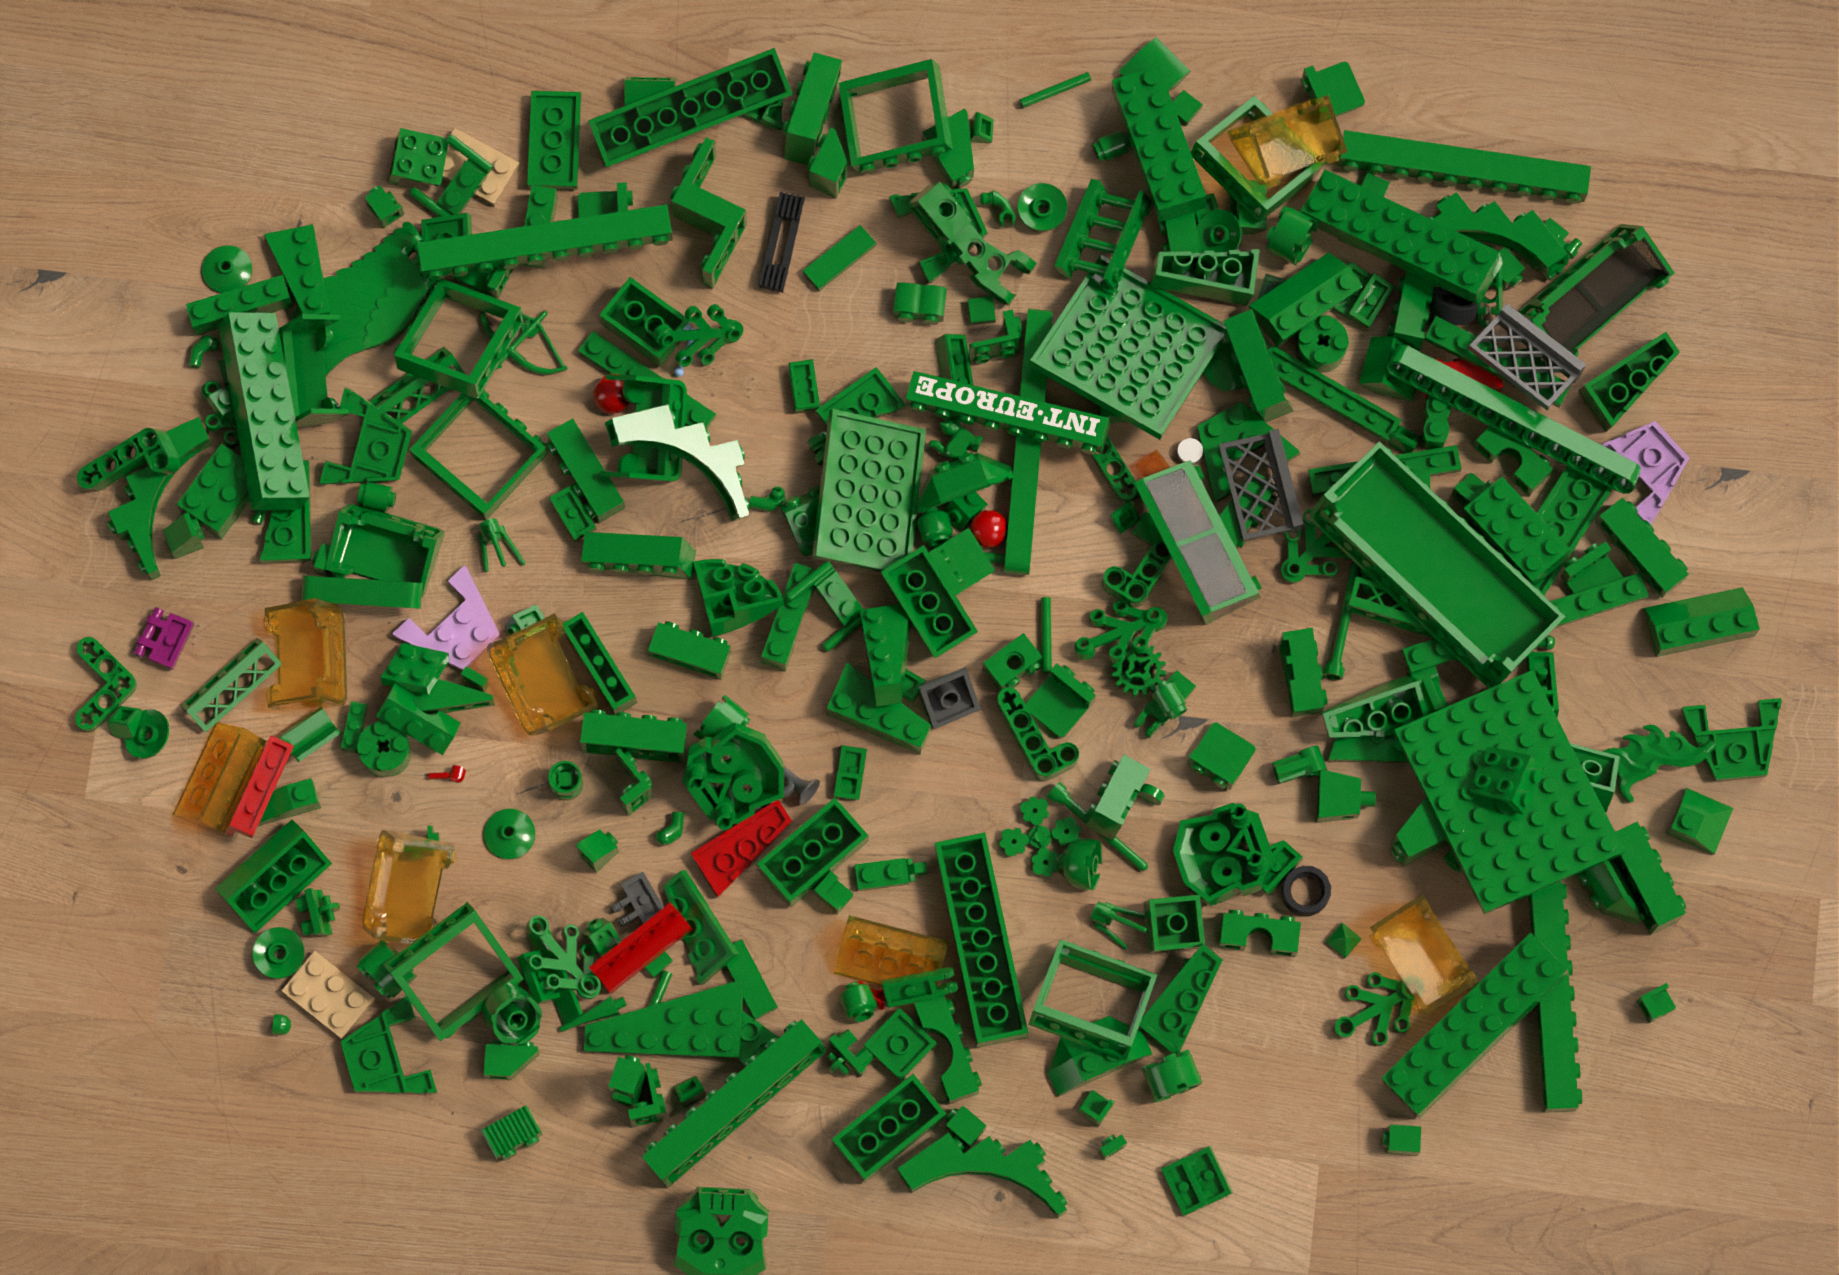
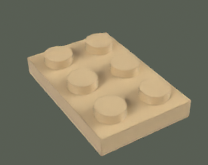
(496, 180)
(328, 995)

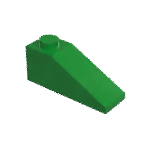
(1544, 668)
(452, 698)
(291, 801)

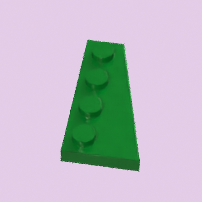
(301, 265)
(289, 533)
(707, 941)

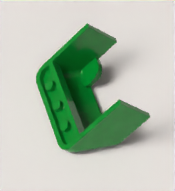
(303, 354)
(648, 461)

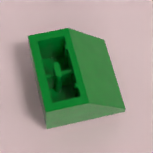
(829, 168)

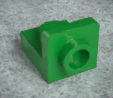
(523, 618)
(601, 935)

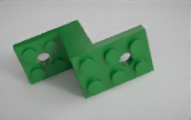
(708, 212)

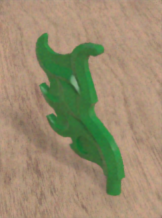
(1650, 752)

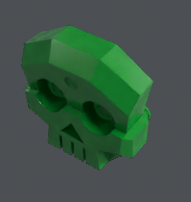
(751, 763)
(1205, 860)
(720, 1251)

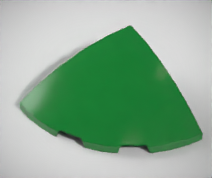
(734, 594)

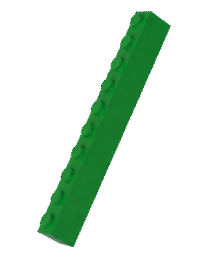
(1465, 166)
(545, 242)
(1554, 1011)

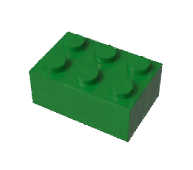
(636, 314)
(217, 493)

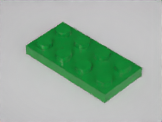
(554, 139)

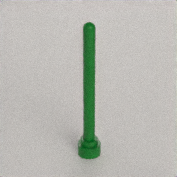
(1334, 669)
(1060, 795)

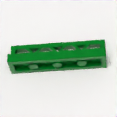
(408, 384)
(1379, 611)
(222, 680)

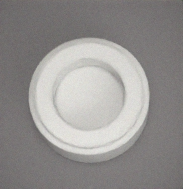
(1190, 450)

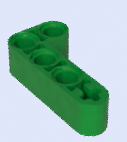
(125, 463)
(1138, 580)
(1032, 732)

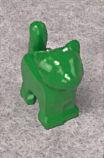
(960, 442)

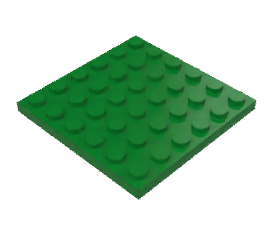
(1130, 349)

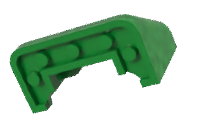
(383, 546)

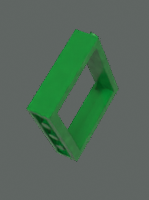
(887, 79)
(1232, 180)
(491, 357)
(499, 413)
(430, 943)
(1079, 1029)

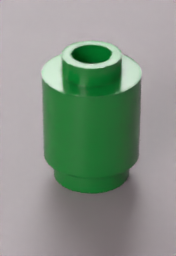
(1111, 145)
(376, 496)
(1169, 699)

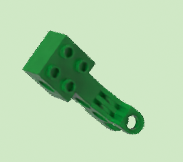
(955, 230)

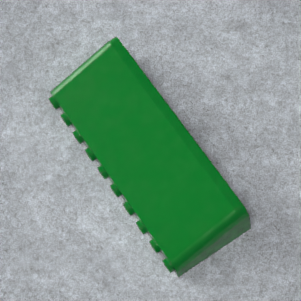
(1435, 566)

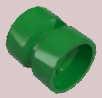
(565, 780)

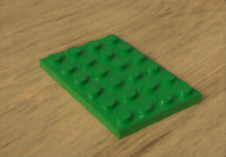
(868, 491)

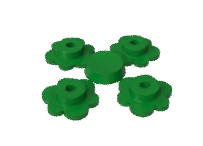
(1039, 836)

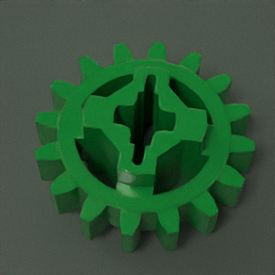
(1144, 679)

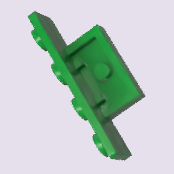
(564, 999)

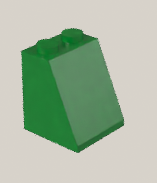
(1418, 836)

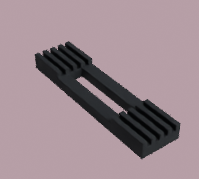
(788, 208)

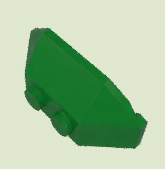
(961, 478)
(1611, 892)
(1079, 1065)

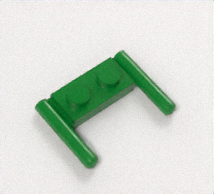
(462, 186)
(836, 596)

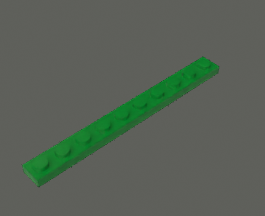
(1574, 607)

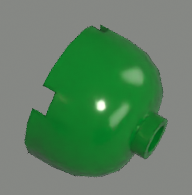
(1081, 863)

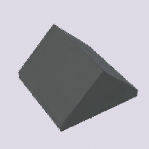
(948, 698)

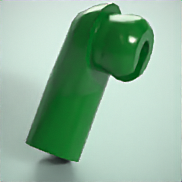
(199, 348)
(770, 502)
(672, 832)

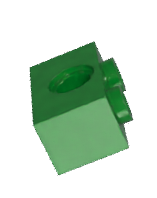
(1019, 649)

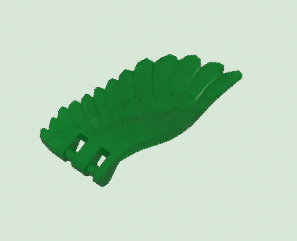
(375, 296)

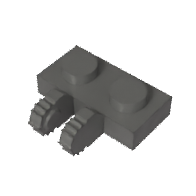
(642, 898)

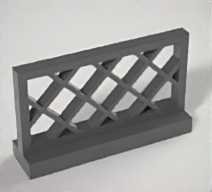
(1538, 345)
(1283, 485)

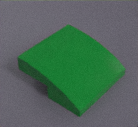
(1157, 54)
(1369, 300)
(1197, 1181)

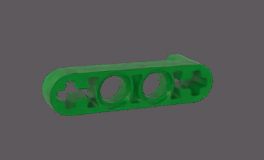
(1113, 456)

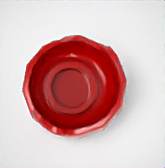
(609, 396)
(989, 528)

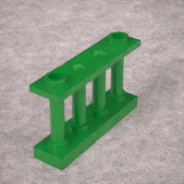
(1088, 217)

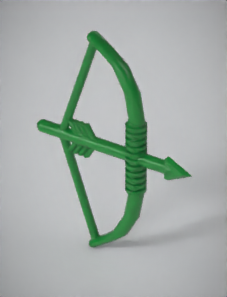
(528, 330)

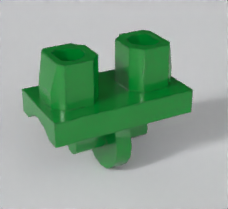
(320, 910)
(841, 1045)

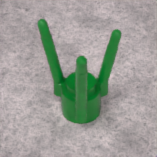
(492, 533)
(1106, 913)

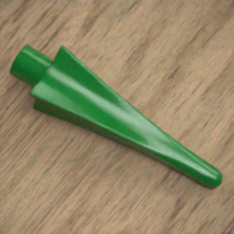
(603, 1010)

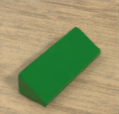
(954, 358)

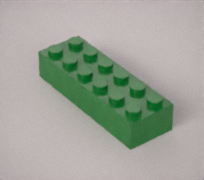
(1158, 143)

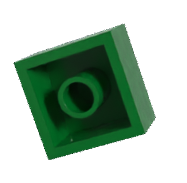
(1174, 923)

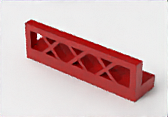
(260, 787)
(641, 948)

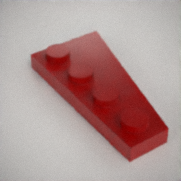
(734, 850)

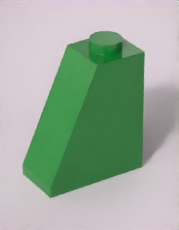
(958, 163)

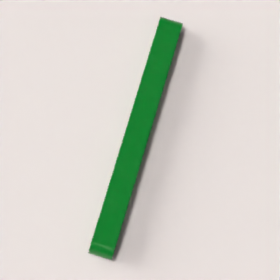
(1514, 419)
(1026, 454)

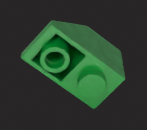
(184, 536)
(506, 1060)

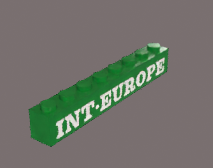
(1007, 412)

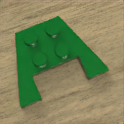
(939, 263)
(1232, 425)
(380, 446)
(1739, 751)
(374, 1057)

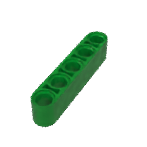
(362, 591)

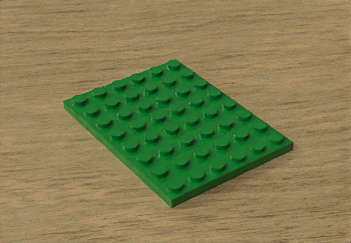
(1496, 848)

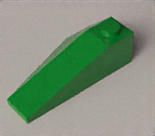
(1377, 710)

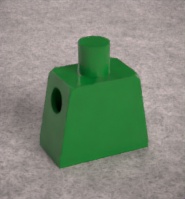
(1341, 797)

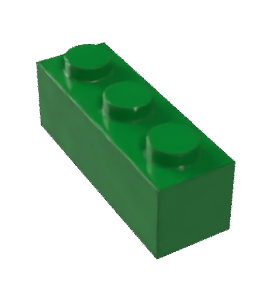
(354, 726)

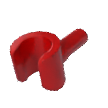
(457, 774)
(878, 996)

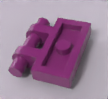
(170, 641)

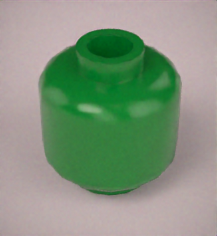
(934, 527)
(858, 1002)

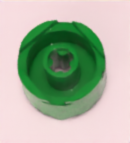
(1291, 236)
(1327, 331)
(721, 717)
(382, 763)
(372, 965)
(512, 1014)
(1172, 1075)

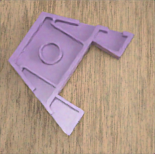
(1659, 462)
(463, 632)

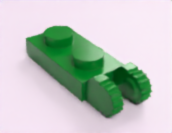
(1185, 687)
(917, 987)

